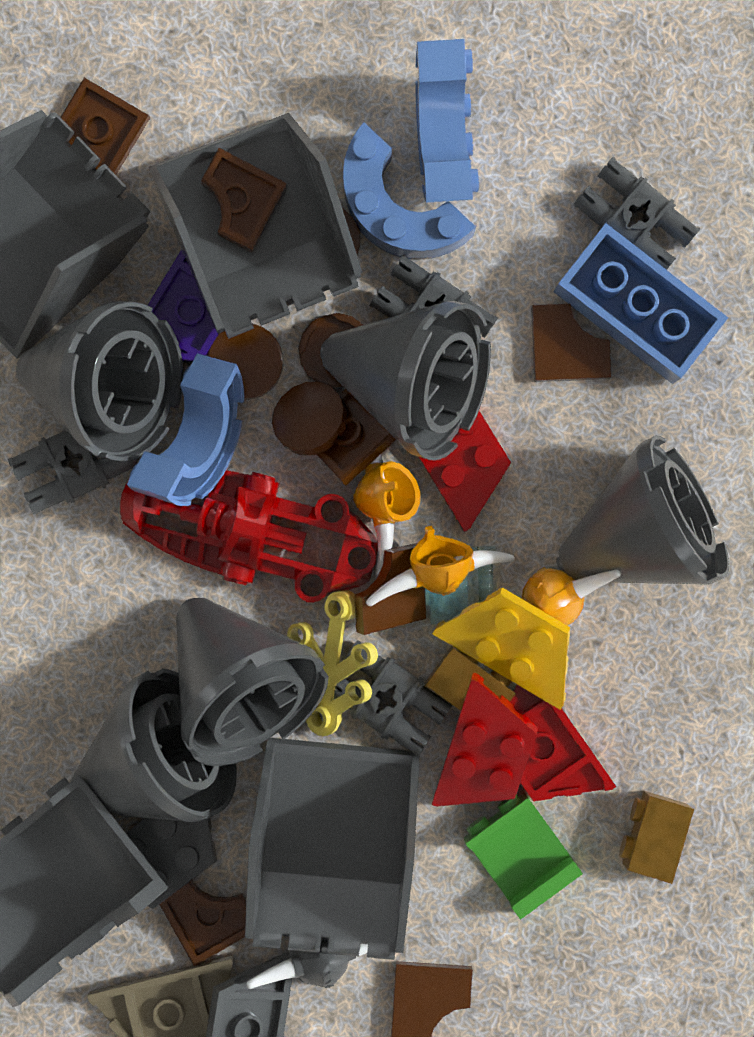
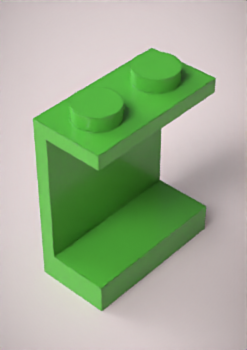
(522, 854)

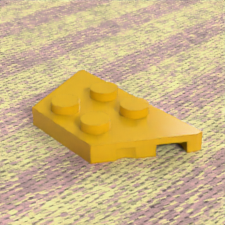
(514, 642)

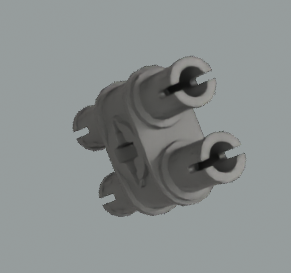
(636, 195)
(430, 290)
(67, 483)
(409, 692)

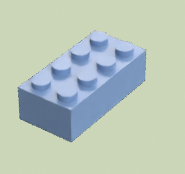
(640, 304)

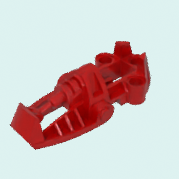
(238, 525)

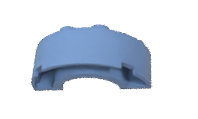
(441, 120)
(385, 222)
(204, 438)

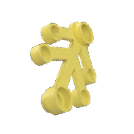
(337, 672)

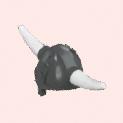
(310, 967)

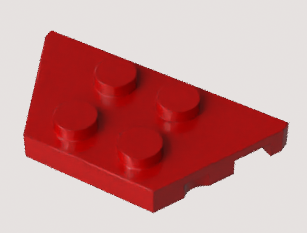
(469, 472)
(485, 750)
(559, 757)

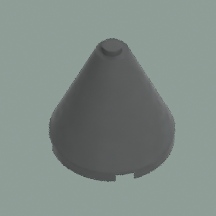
(416, 373)
(108, 379)
(648, 525)
(240, 683)
(142, 763)

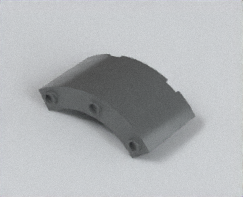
(64, 885)

